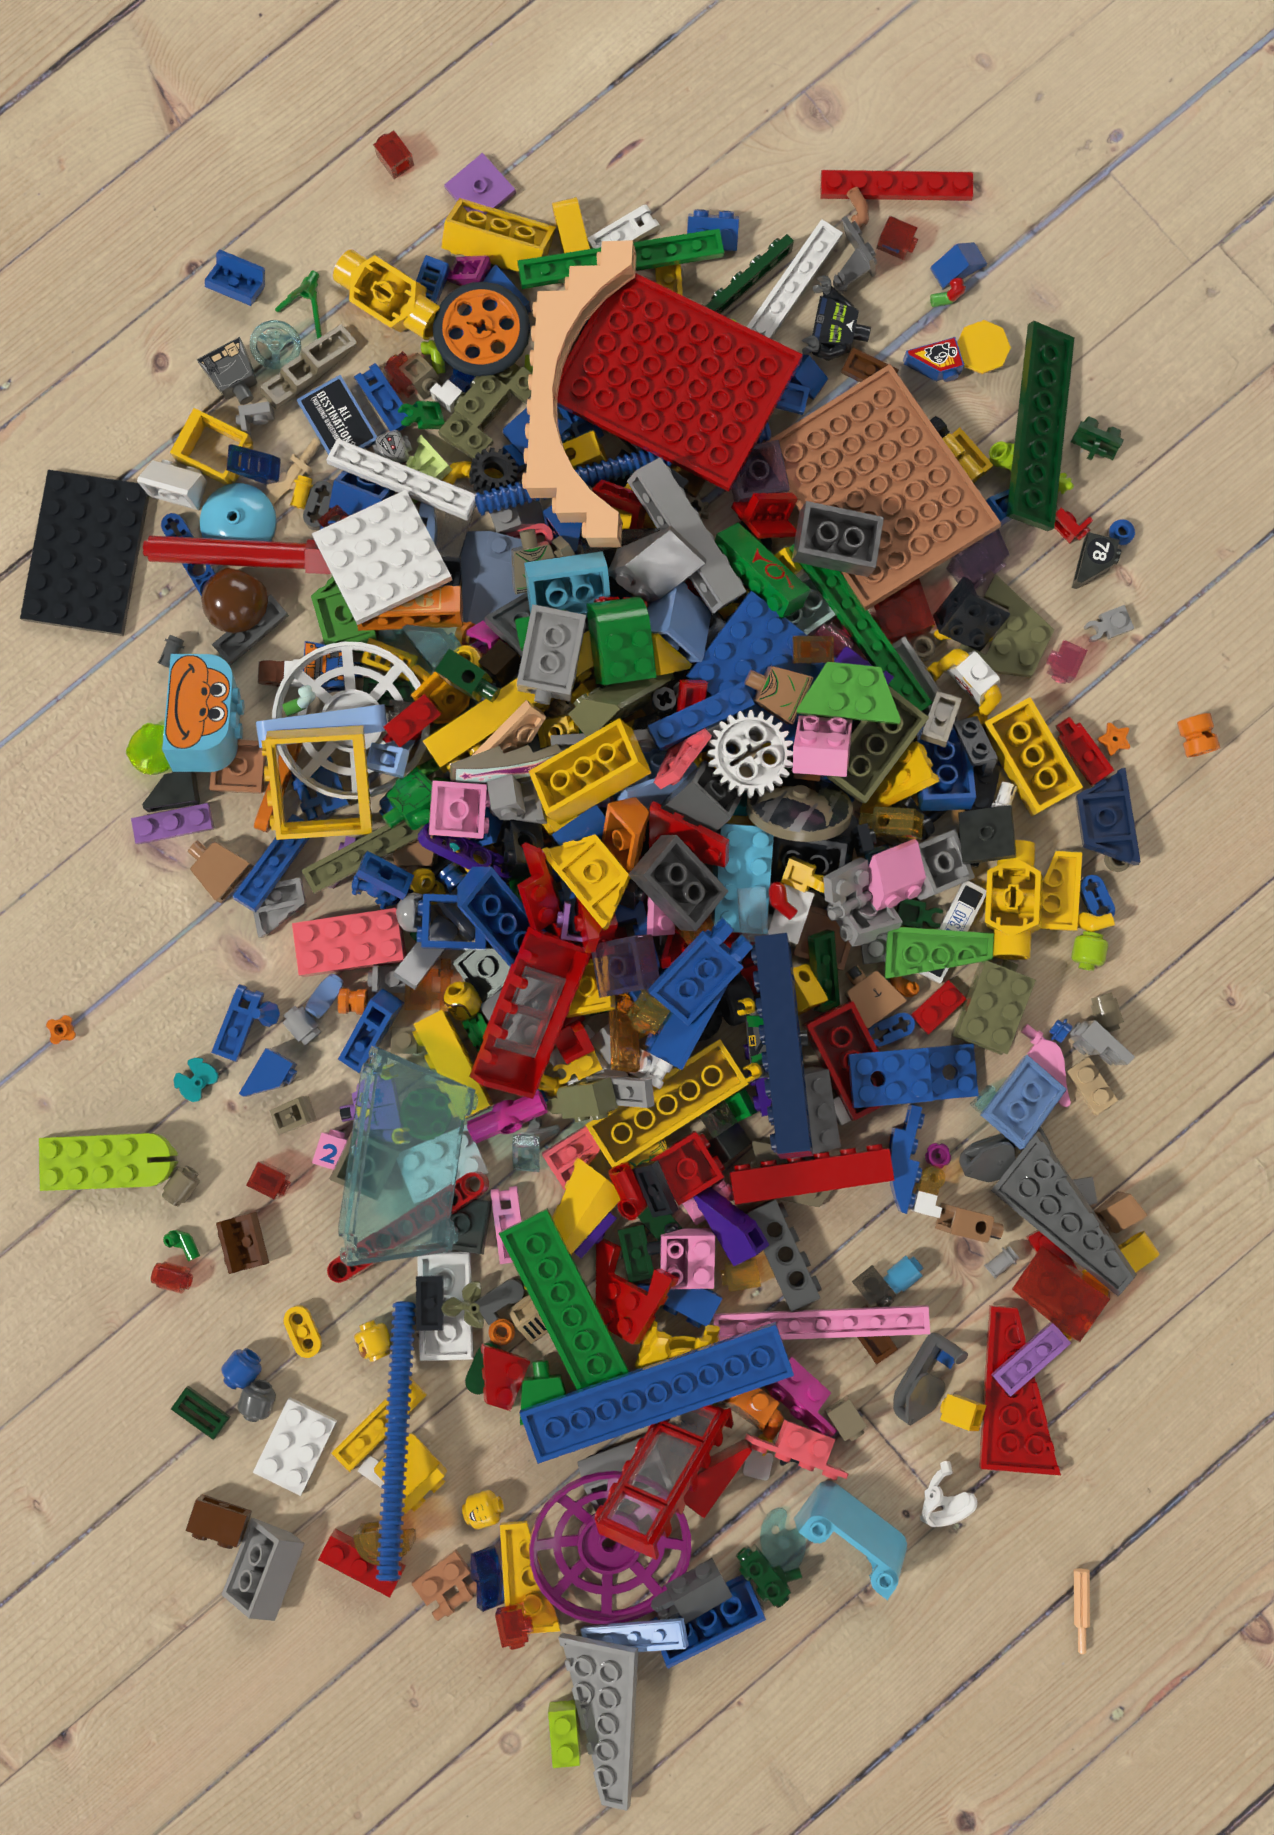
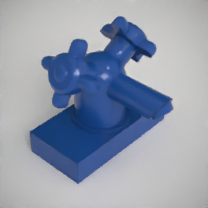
(381, 880)

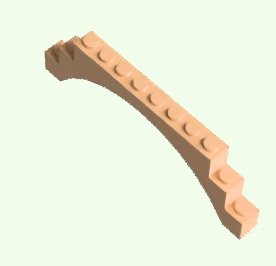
(558, 323)

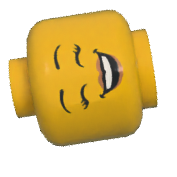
(482, 1509)

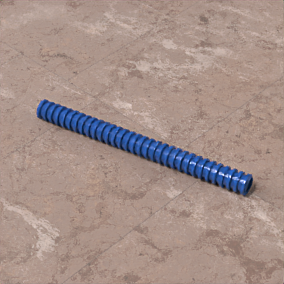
(396, 1441)

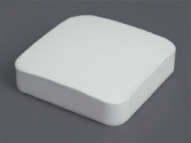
(758, 1465)

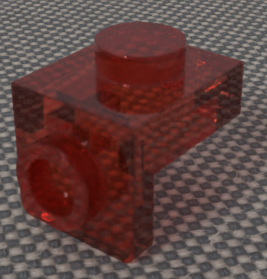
(399, 380)

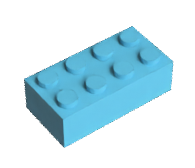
(747, 867)

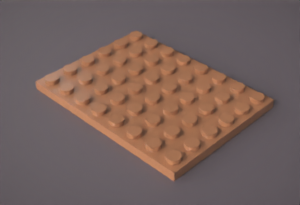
(886, 459)

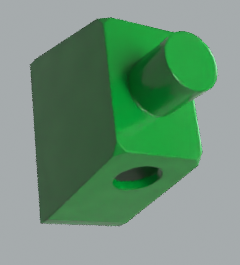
(541, 1386)

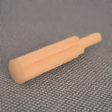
(1082, 1605)

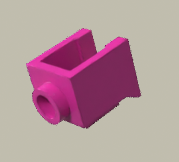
(486, 637)

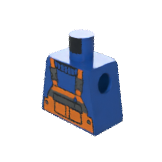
(324, 664)

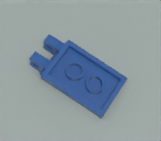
(700, 972)

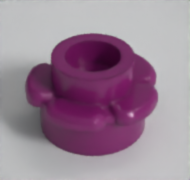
(943, 1150)

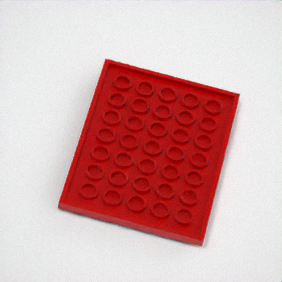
(676, 379)

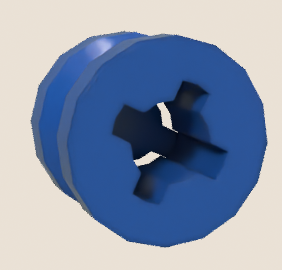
(451, 876)

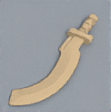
(299, 467)

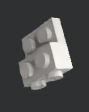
(866, 923)
(1094, 1039)

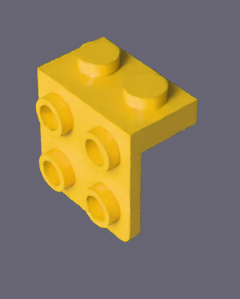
(422, 1473)

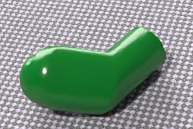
(182, 1240)

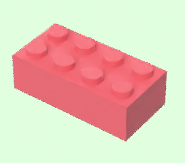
(348, 942)

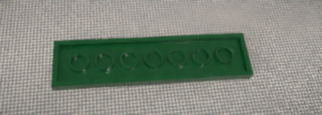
(1040, 426)

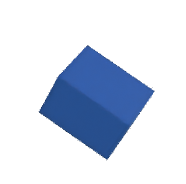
(945, 1359)

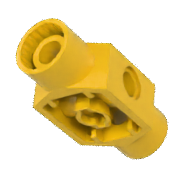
(386, 293)
(1014, 903)

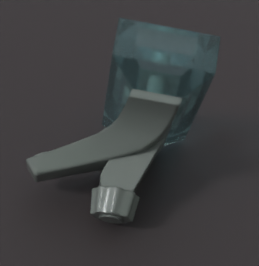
(527, 1145)

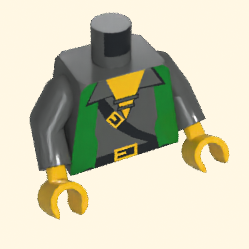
(754, 1044)

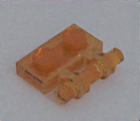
(422, 996)

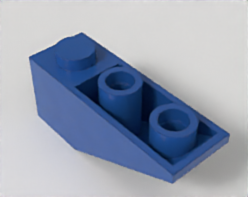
(696, 1304)

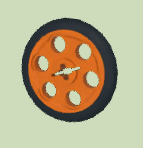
(487, 362)

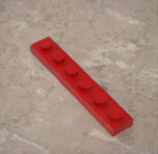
(898, 185)

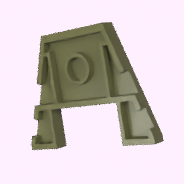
(1021, 637)

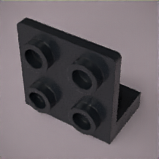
(969, 616)

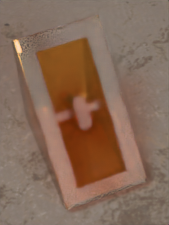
(812, 649)

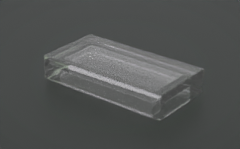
(752, 912)

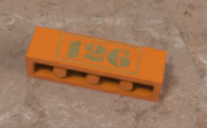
(433, 609)

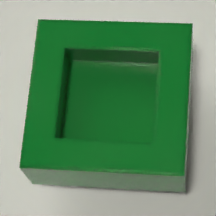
(741, 1105)

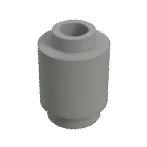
(301, 1025)

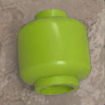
(1089, 950)

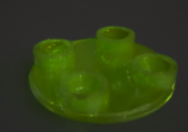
(146, 750)

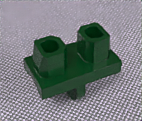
(1096, 440)

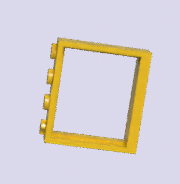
(317, 828)

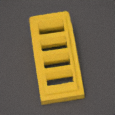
(412, 659)

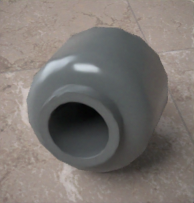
(256, 1400)

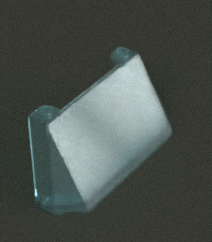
(402, 1161)

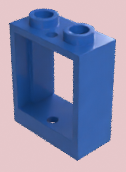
(423, 932)

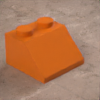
(625, 830)

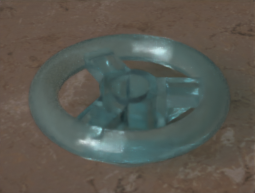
(274, 335)

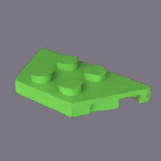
(336, 618)
(850, 693)

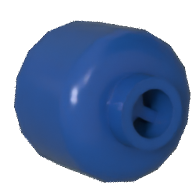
(241, 1368)

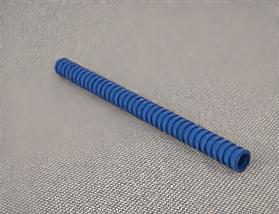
(589, 474)

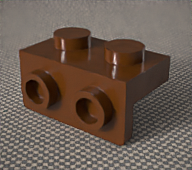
(242, 1243)

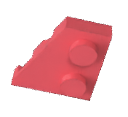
(565, 1152)

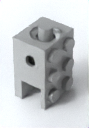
(551, 653)

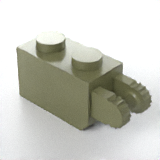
(584, 1100)

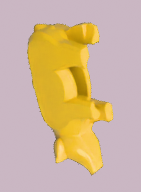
(660, 1346)

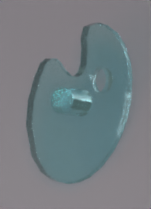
(786, 1546)

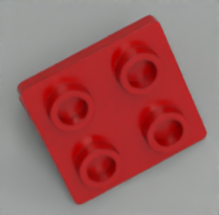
(768, 514)

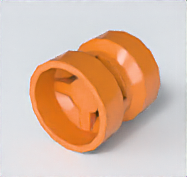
(352, 1001)

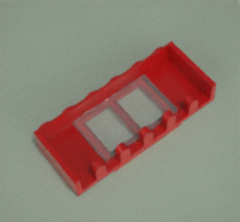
(530, 1013)

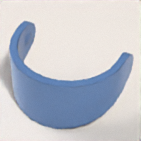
(324, 995)

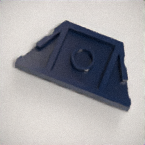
(1108, 819)

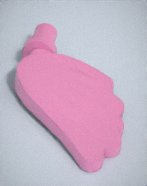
(1049, 1057)

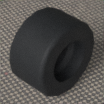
(737, 989)

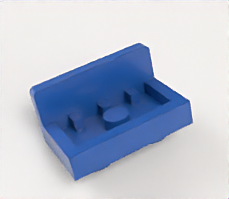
(725, 221)
(236, 278)

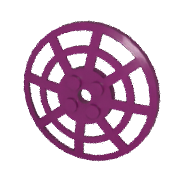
(599, 1558)

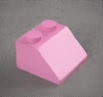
(895, 875)

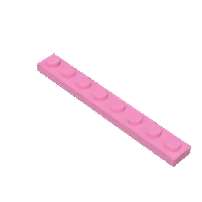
(830, 1322)

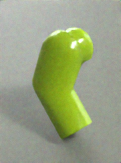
(429, 347)

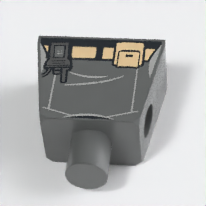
(230, 370)

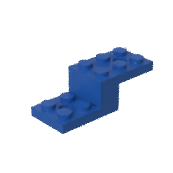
(912, 1075)

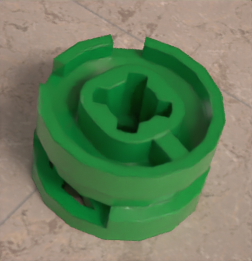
(476, 1029)

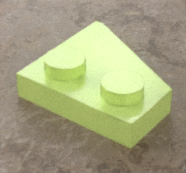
(428, 461)

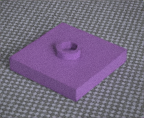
(480, 184)

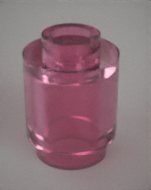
(841, 639)

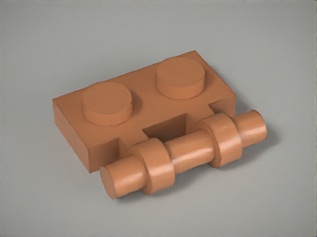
(442, 1577)

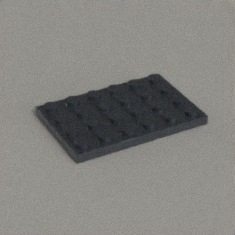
(85, 553)

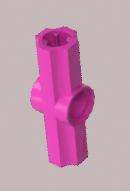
(506, 1117)

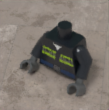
(834, 324)

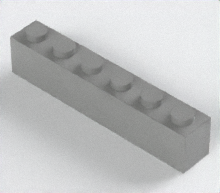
(669, 507)

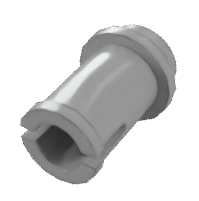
(1002, 1262)

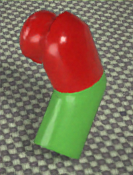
(949, 297)

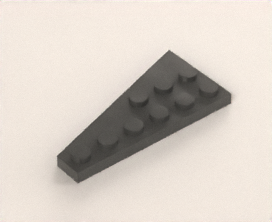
(1053, 1204)

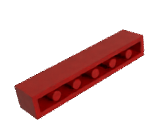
(811, 1175)

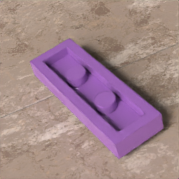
(172, 823)
(1031, 1358)

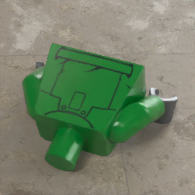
(410, 800)

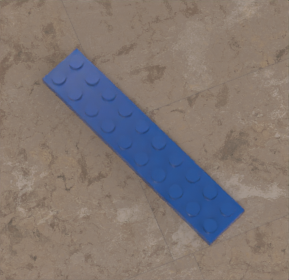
(656, 1392)

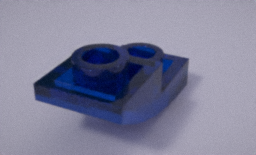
(489, 1578)

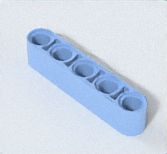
(370, 716)

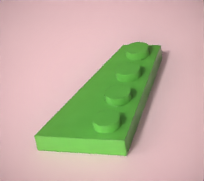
(927, 950)

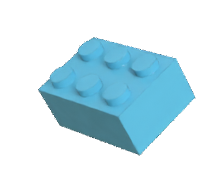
(567, 581)

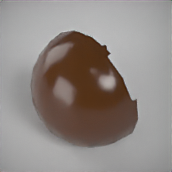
(234, 600)

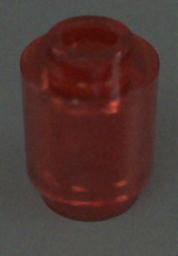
(171, 1277)

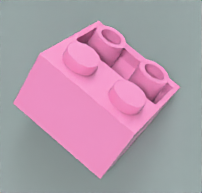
(822, 746)
(689, 1257)

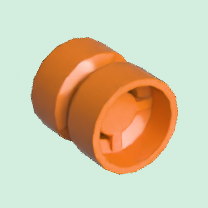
(1198, 735)

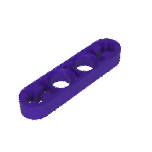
(467, 850)

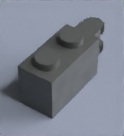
(692, 1593)

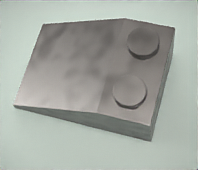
(655, 564)

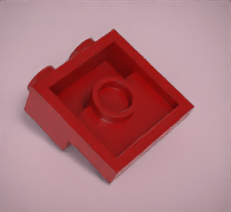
(689, 1167)

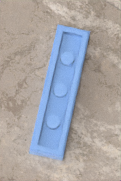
(644, 1635)

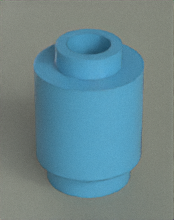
(904, 1274)

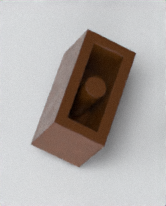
(218, 1521)

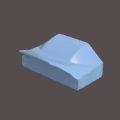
(389, 758)

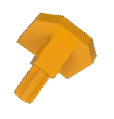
(445, 698)

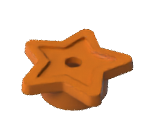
(1109, 743)

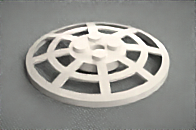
(342, 700)

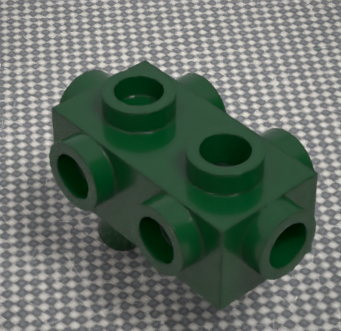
(769, 1579)

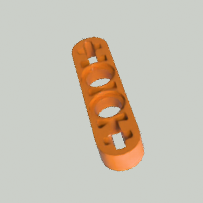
(262, 819)

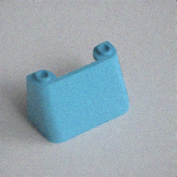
(837, 1511)

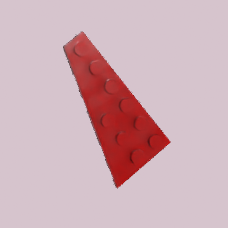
(1015, 1426)

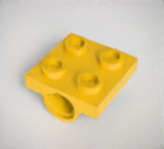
(968, 454)

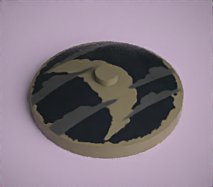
(801, 810)

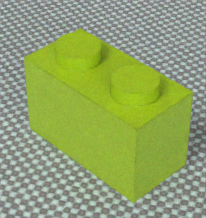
(564, 1734)

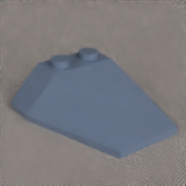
(486, 573)

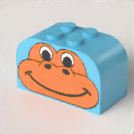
(201, 714)

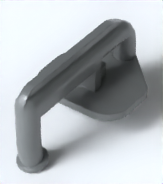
(991, 1157)
(920, 1389)

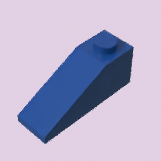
(370, 1029)

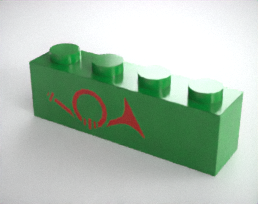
(762, 571)

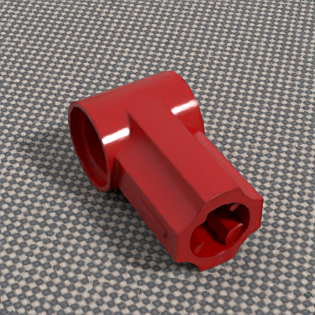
(629, 1191)

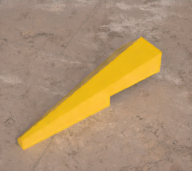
(584, 1204)

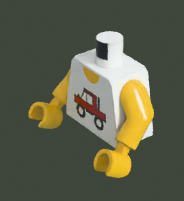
(973, 677)

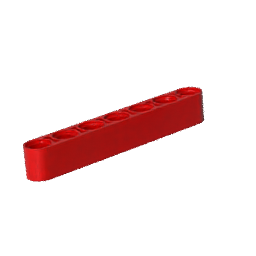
(465, 1196)

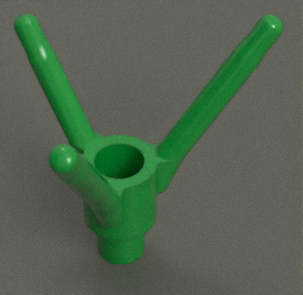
(307, 290)

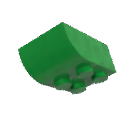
(621, 641)

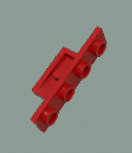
(538, 892)

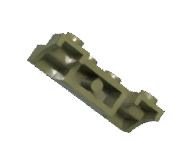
(480, 406)

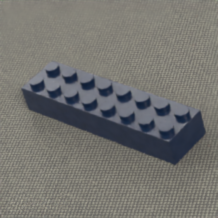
(783, 1046)

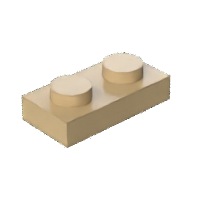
(1091, 1085)

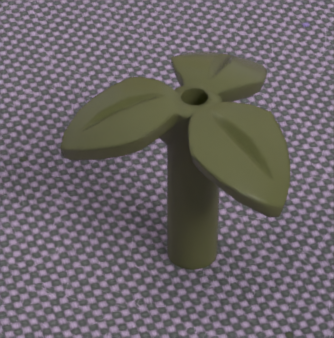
(472, 1315)

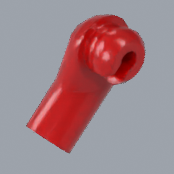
(779, 900)

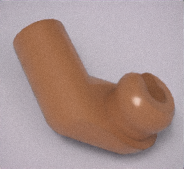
(860, 205)

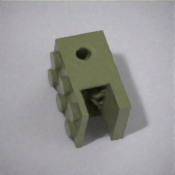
(994, 1006)

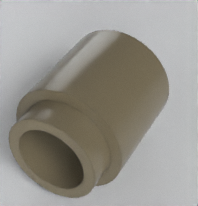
(1107, 1012)
(180, 1185)

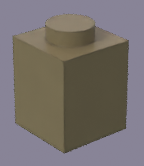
(846, 1419)

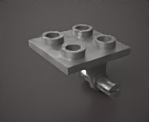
(860, 261)

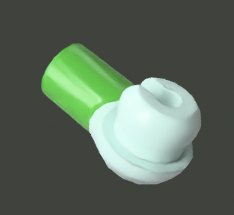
(306, 697)

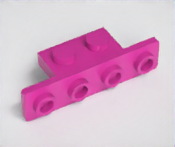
(803, 1398)

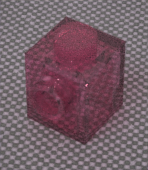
(1065, 662)

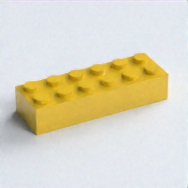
(683, 1097)

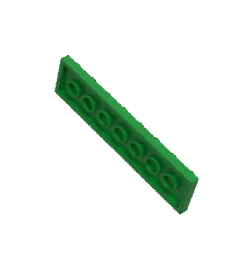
(563, 1300)

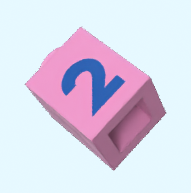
(329, 1148)

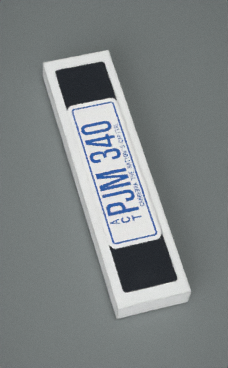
(959, 917)

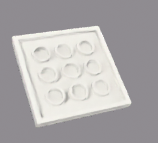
(382, 557)

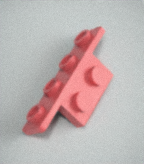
(803, 1445)

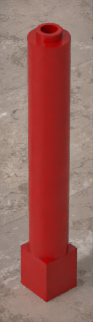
(236, 553)

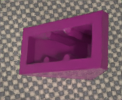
(469, 270)

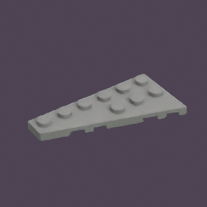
(606, 1704)

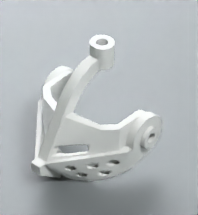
(954, 1507)

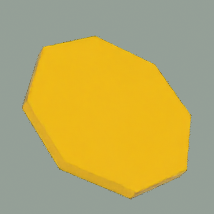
(983, 346)

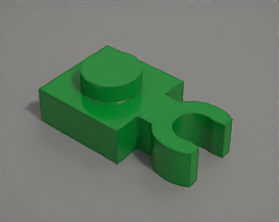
(425, 413)

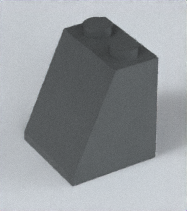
(703, 799)

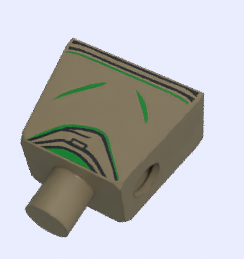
(528, 552)

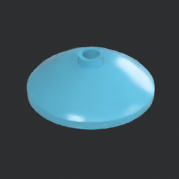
(254, 513)

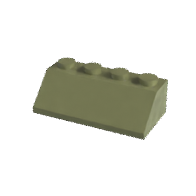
(614, 702)

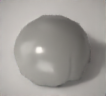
(408, 912)

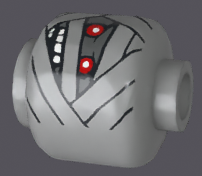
(393, 446)

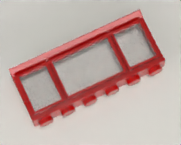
(659, 1477)

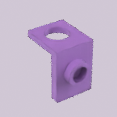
(562, 922)

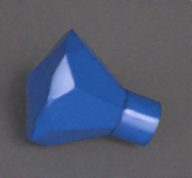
(266, 1014)

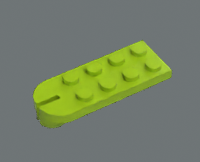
(104, 1161)

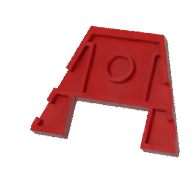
(623, 1305)

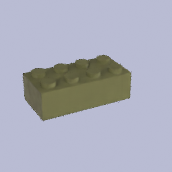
(877, 748)

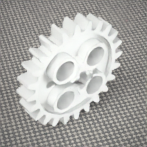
(738, 733)

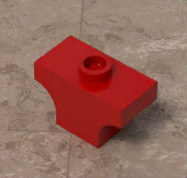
(590, 929)

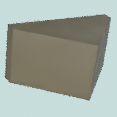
(293, 1114)

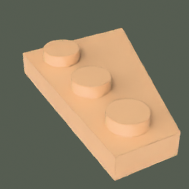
(516, 730)

